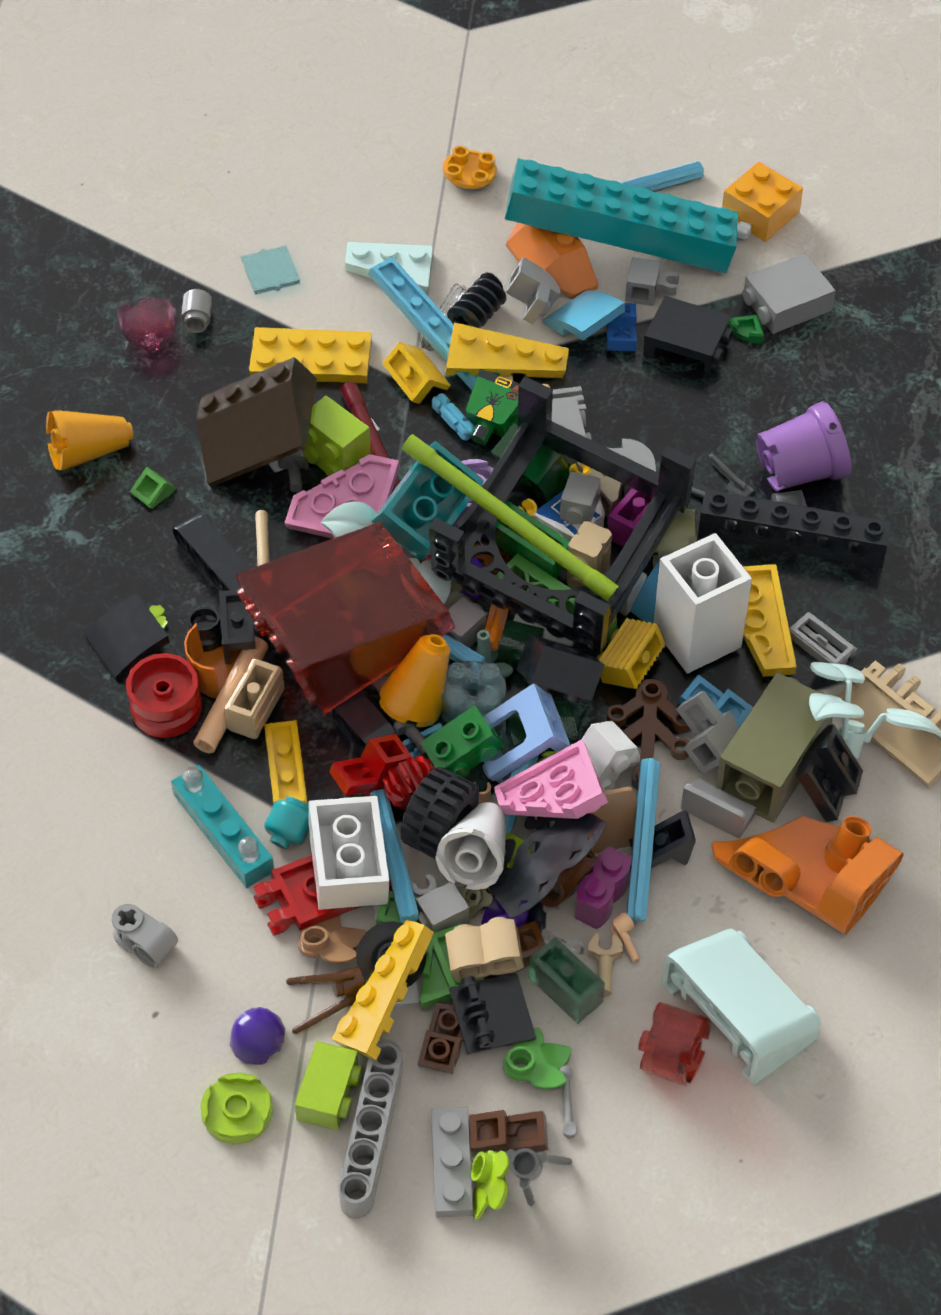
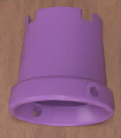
(805, 449)

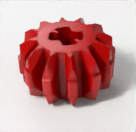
(404, 779)

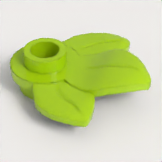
(491, 1188)

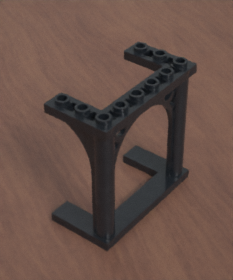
(454, 546)

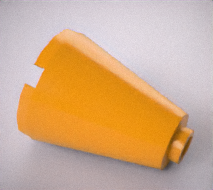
(84, 437)
(418, 683)

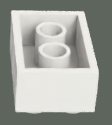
(348, 852)

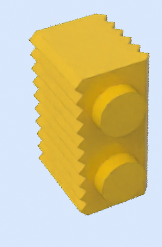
(631, 653)

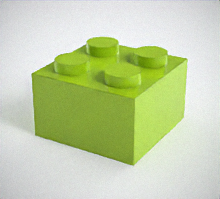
(335, 437)

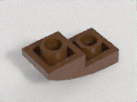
(442, 1040)

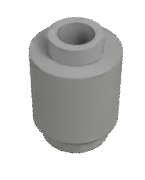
(196, 310)

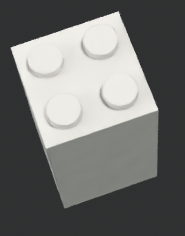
(701, 602)

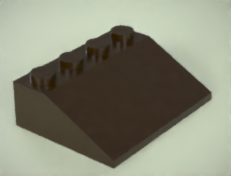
(256, 420)

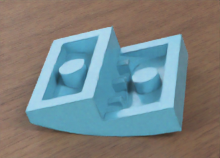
(585, 314)

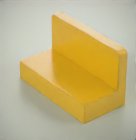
(414, 371)

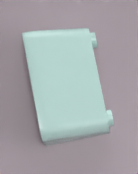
(743, 1000)

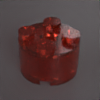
(674, 1043)

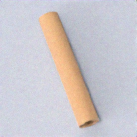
(215, 722)

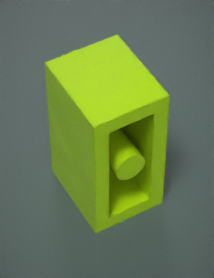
(327, 1086)

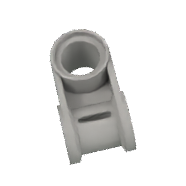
(142, 934)

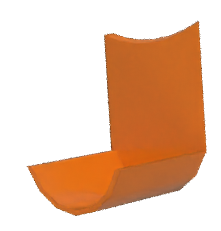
(209, 665)

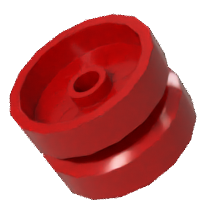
(164, 695)

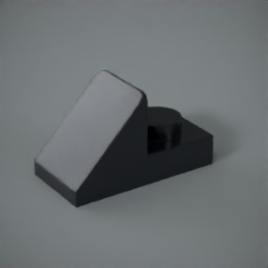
(672, 839)

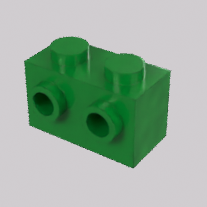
(463, 742)

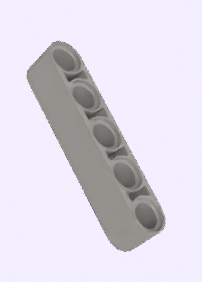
(371, 1143)

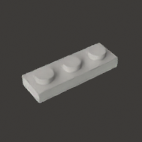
(451, 1162)

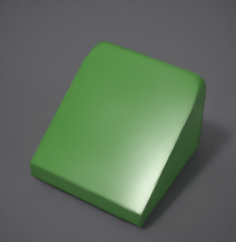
(151, 488)

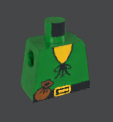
(492, 406)

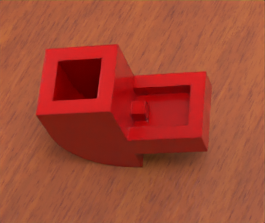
(367, 771)

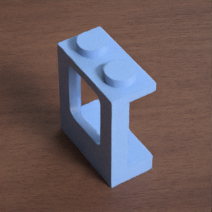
(541, 726)

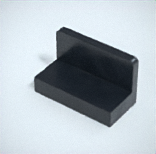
(236, 624)

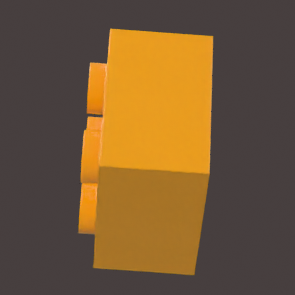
(763, 200)

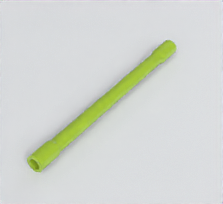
(590, 577)

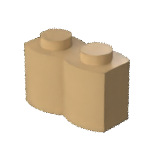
(484, 949)

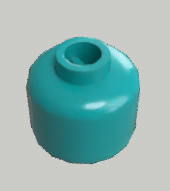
(288, 822)

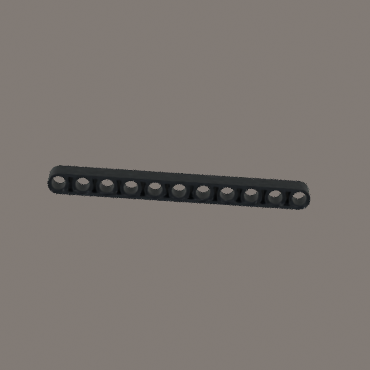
(221, 564)

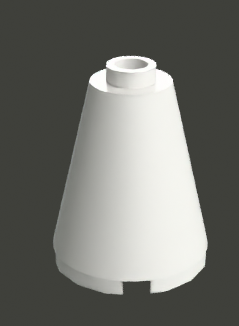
(474, 848)

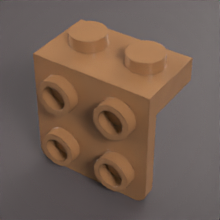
(619, 819)

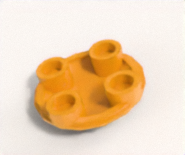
(469, 168)

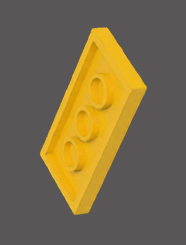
(325, 353)

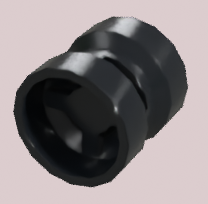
(208, 626)

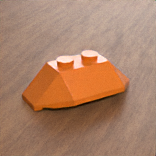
(556, 253)

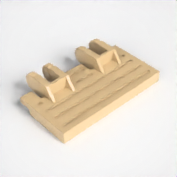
(911, 748)

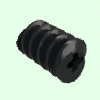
(478, 302)

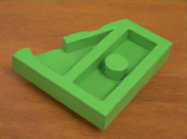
(437, 973)

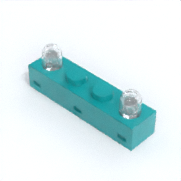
(222, 826)

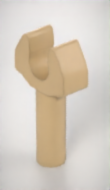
(605, 958)

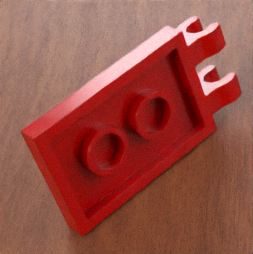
(297, 895)

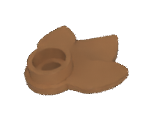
(330, 941)

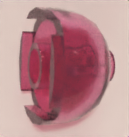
(148, 323)

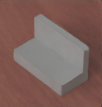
(717, 807)

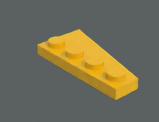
(767, 624)

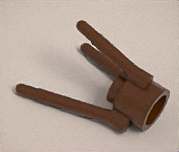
(344, 983)

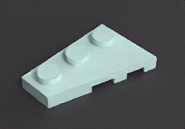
(412, 258)

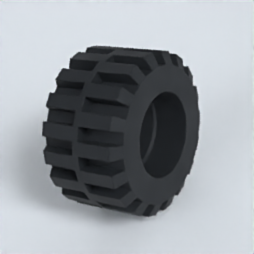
(436, 808)

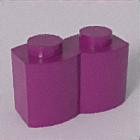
(602, 887)

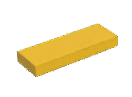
(285, 761)

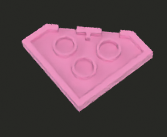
(366, 482)
(556, 787)

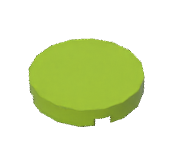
(236, 1108)

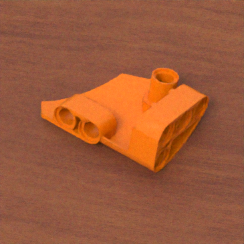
(816, 866)

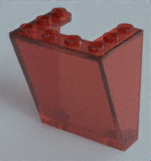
(343, 611)

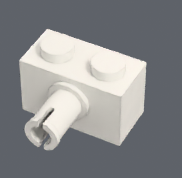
(610, 752)

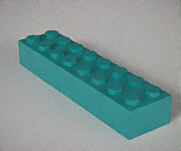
(622, 215)

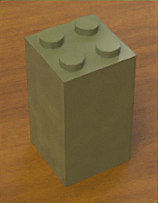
(769, 747)

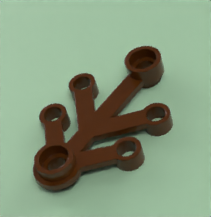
(649, 725)

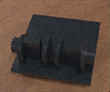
(491, 1012)

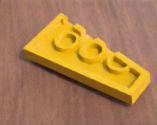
(502, 354)
(386, 986)

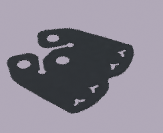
(546, 864)

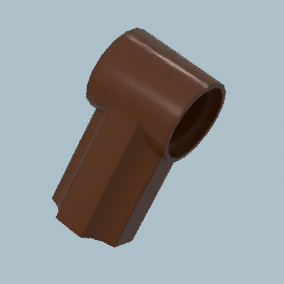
(569, 880)

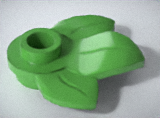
(541, 1062)

